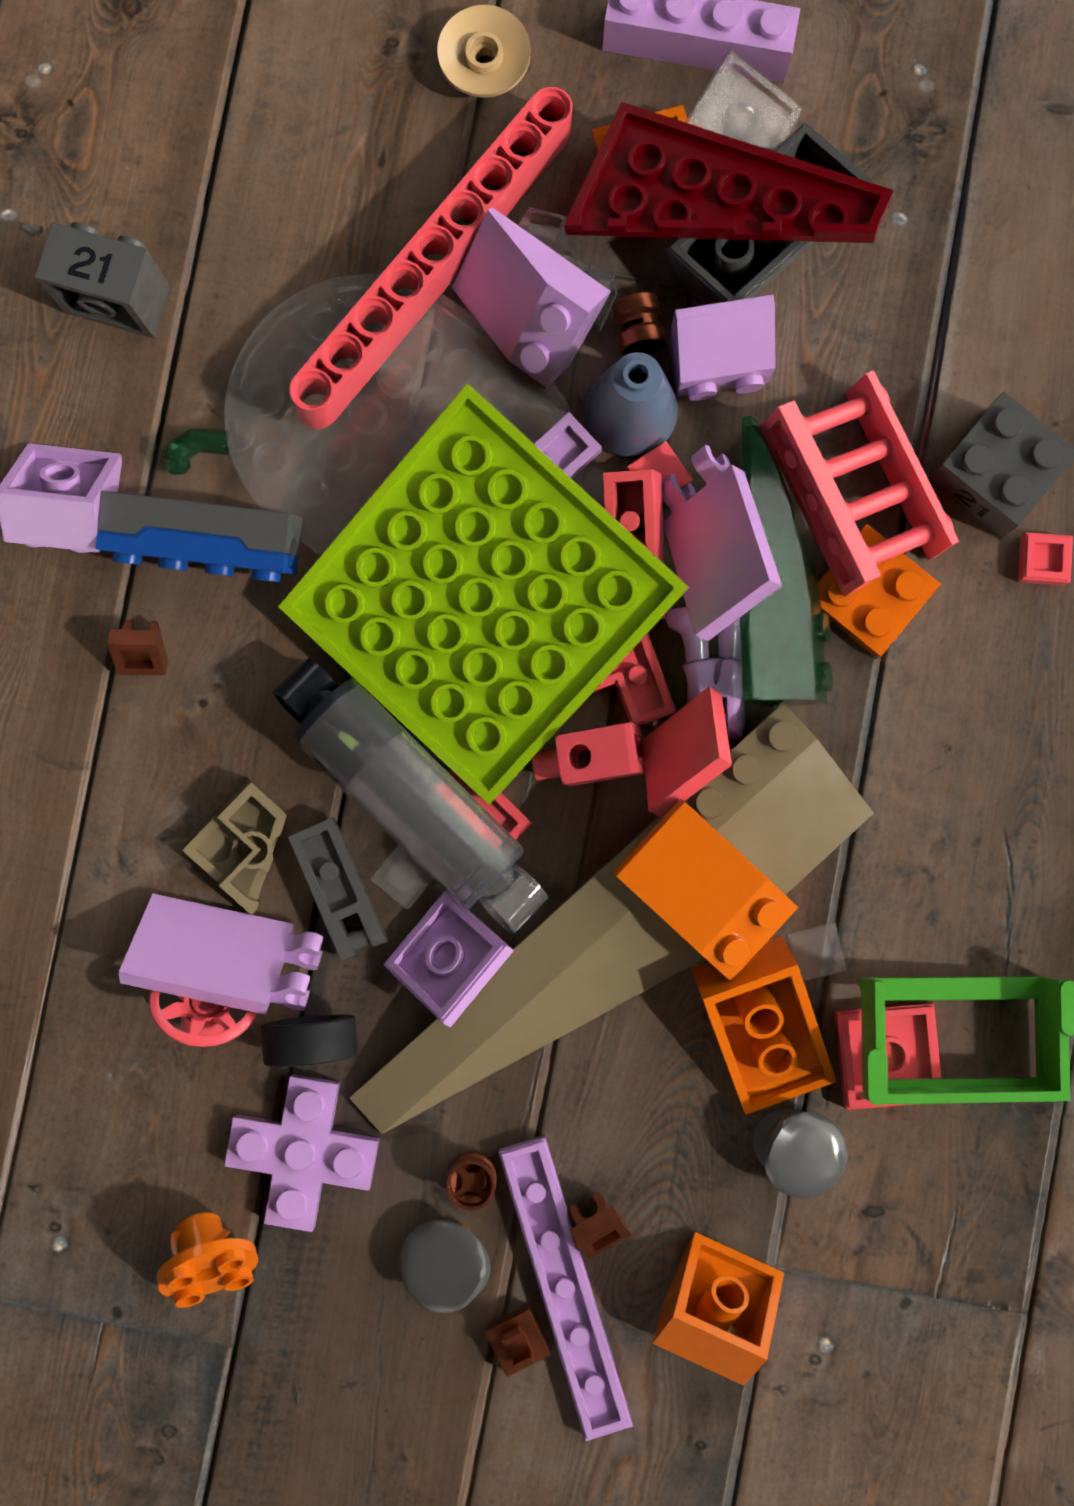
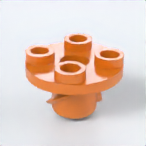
(205, 1261)

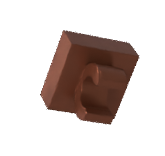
(138, 650)
(599, 1231)
(518, 1340)

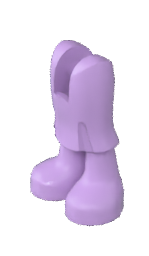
(720, 673)

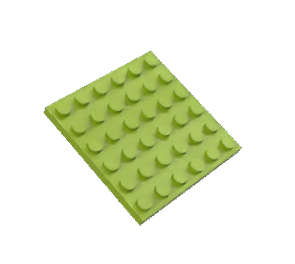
(482, 594)

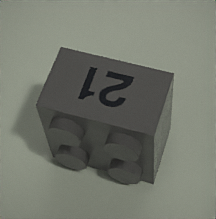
(103, 278)
(1003, 465)

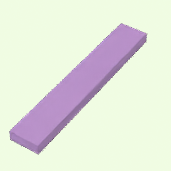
(565, 1288)

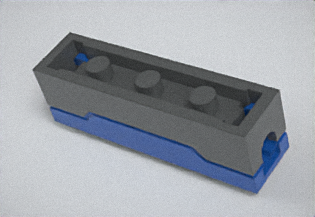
(199, 534)

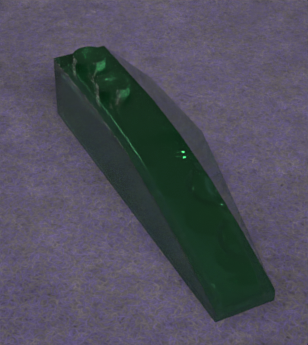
(787, 629)

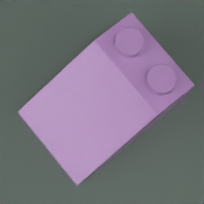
(528, 297)

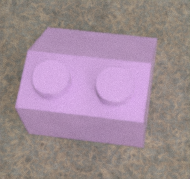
(723, 347)
(56, 496)

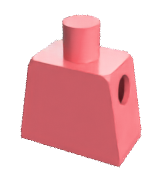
(614, 756)

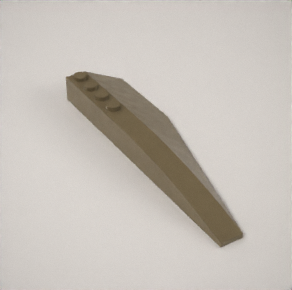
(603, 945)

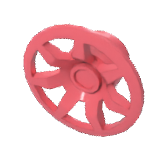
(201, 1021)

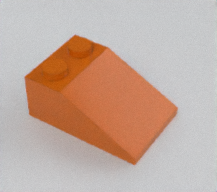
(705, 889)
(766, 1028)

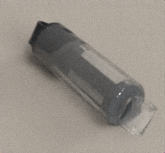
(409, 795)

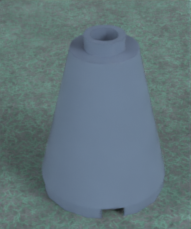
(631, 407)

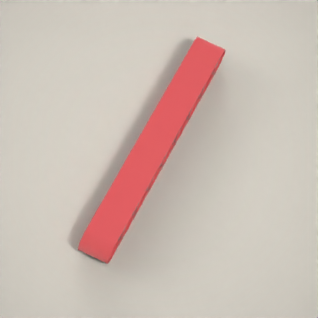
(430, 278)

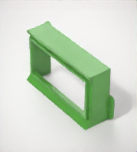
(1053, 1027)

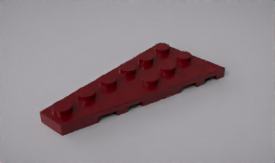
(695, 183)

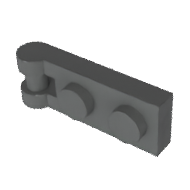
(337, 887)

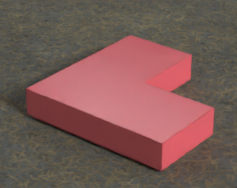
(641, 685)

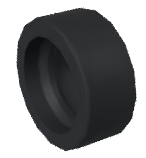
(309, 1040)

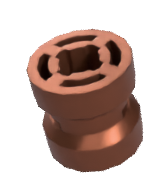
(639, 323)
(466, 1187)

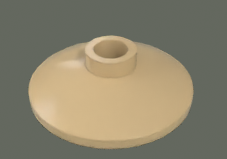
(478, 33)

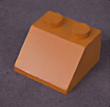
(720, 1310)

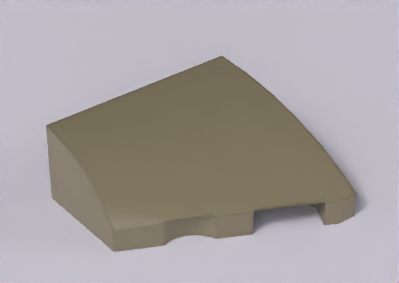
(239, 843)

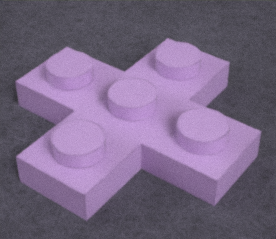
(302, 1152)

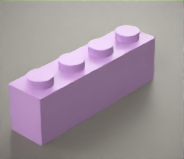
(704, 32)

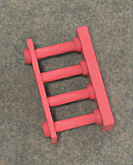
(821, 501)

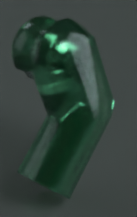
(188, 444)

